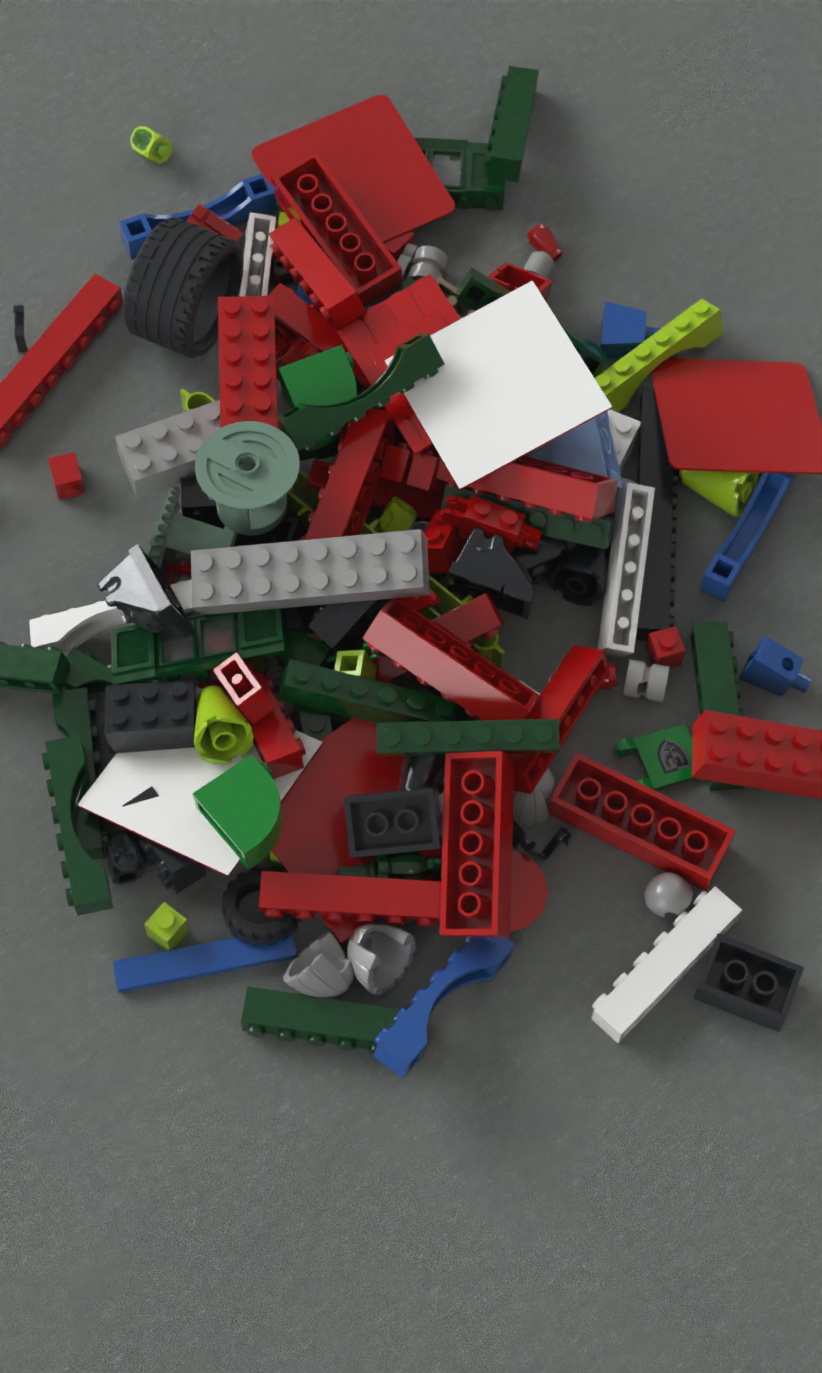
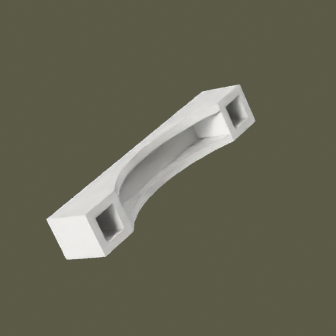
(77, 625)

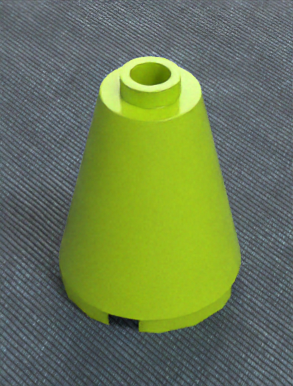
(724, 489)
(220, 727)

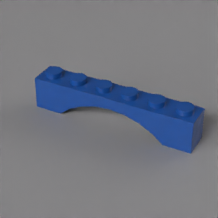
(234, 207)
(746, 534)
(406, 1040)

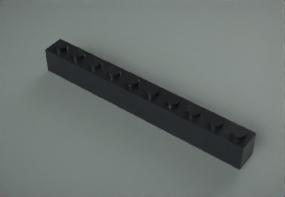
(656, 472)

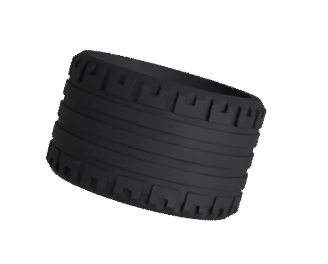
(178, 285)

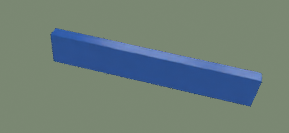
(197, 962)

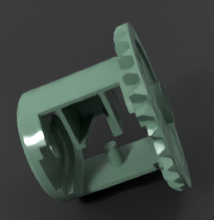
(248, 469)
(178, 535)

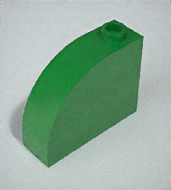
(320, 381)
(244, 809)

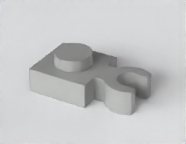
(406, 259)

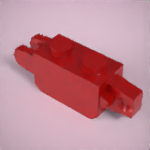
(492, 519)

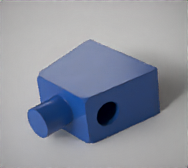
(623, 329)
(774, 668)

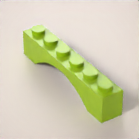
(691, 329)

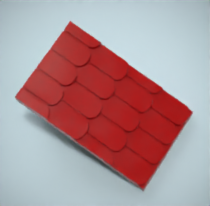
(387, 325)

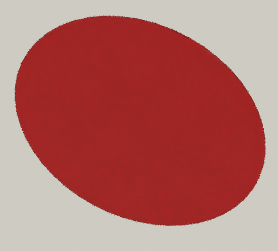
(527, 891)

